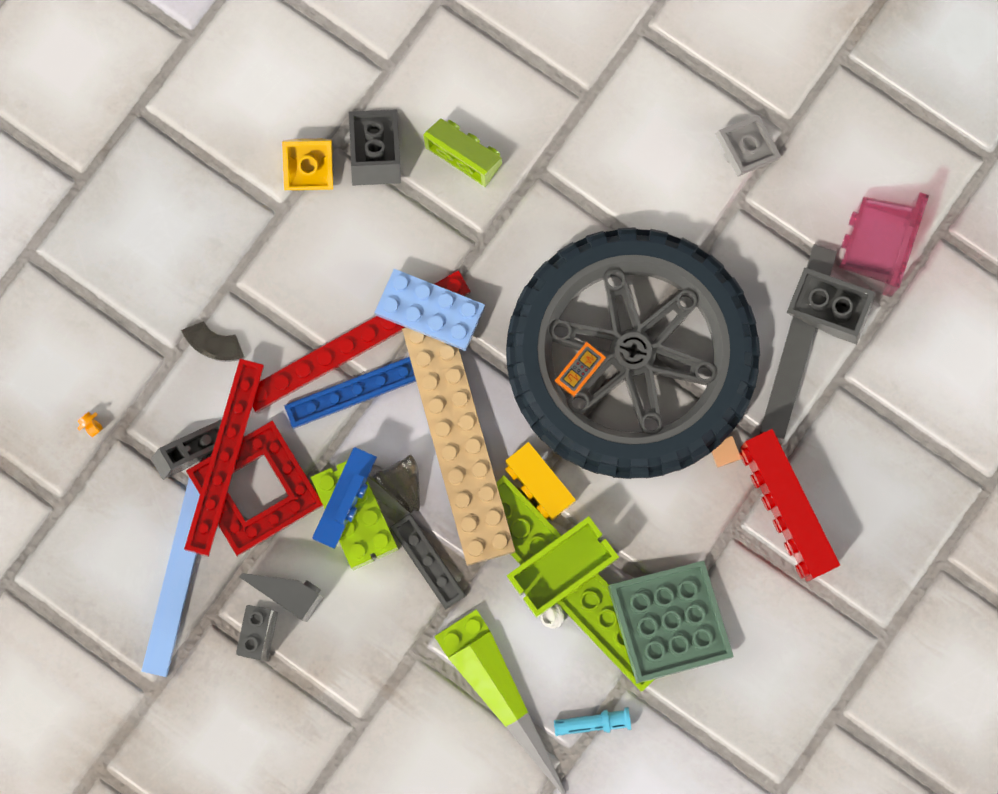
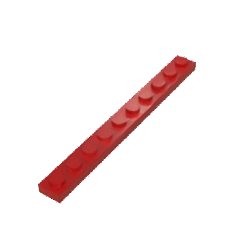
(337, 352)

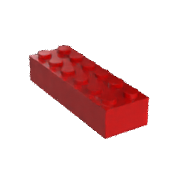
(789, 506)

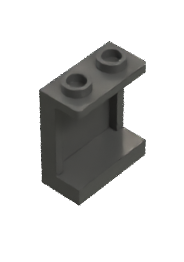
(256, 633)

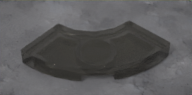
(213, 345)

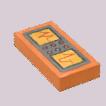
(580, 369)

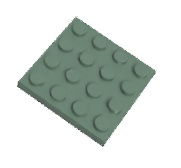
(670, 621)

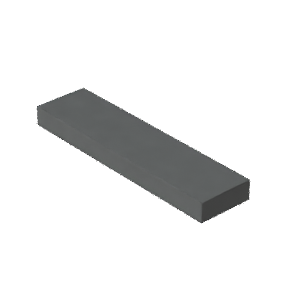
(428, 561)

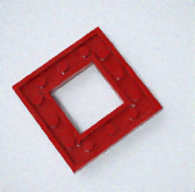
(301, 497)

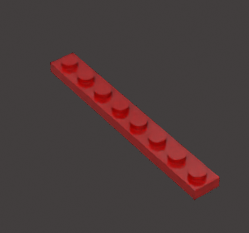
(224, 457)

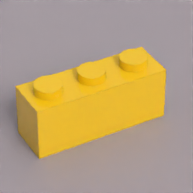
(539, 482)

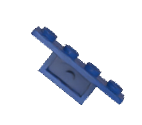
(344, 498)

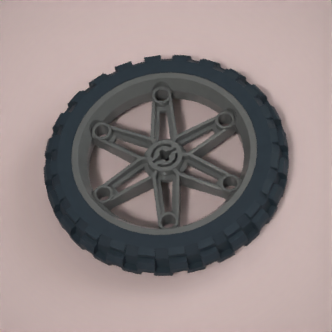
(620, 254)

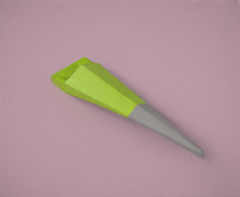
(478, 659)

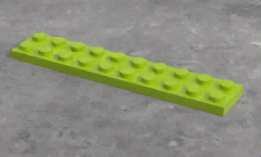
(590, 603)

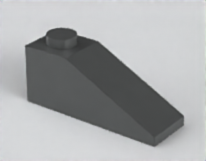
(185, 451)

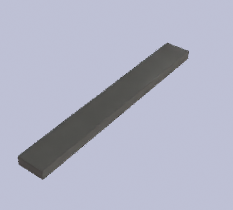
(794, 357)

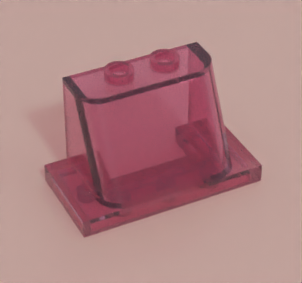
(882, 239)

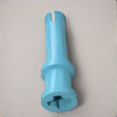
(605, 721)

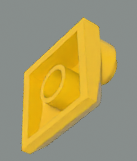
(308, 164)

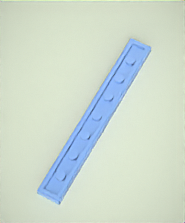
(173, 592)

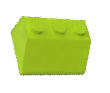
(462, 151)

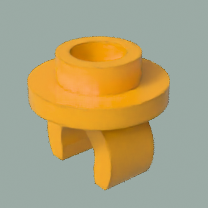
(91, 425)

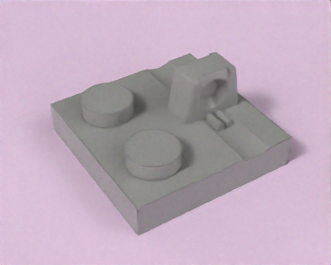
(748, 145)

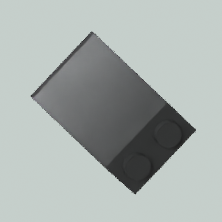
(374, 147)
(831, 305)
(290, 594)

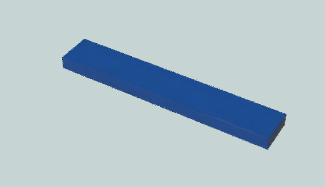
(350, 393)

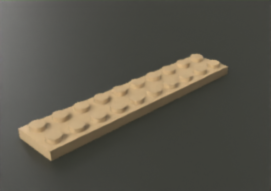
(460, 448)

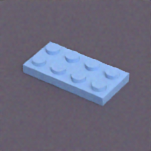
(429, 309)

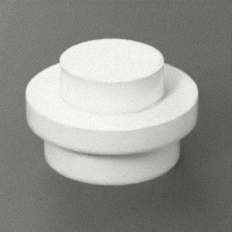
(553, 617)

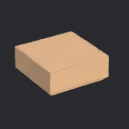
(726, 453)

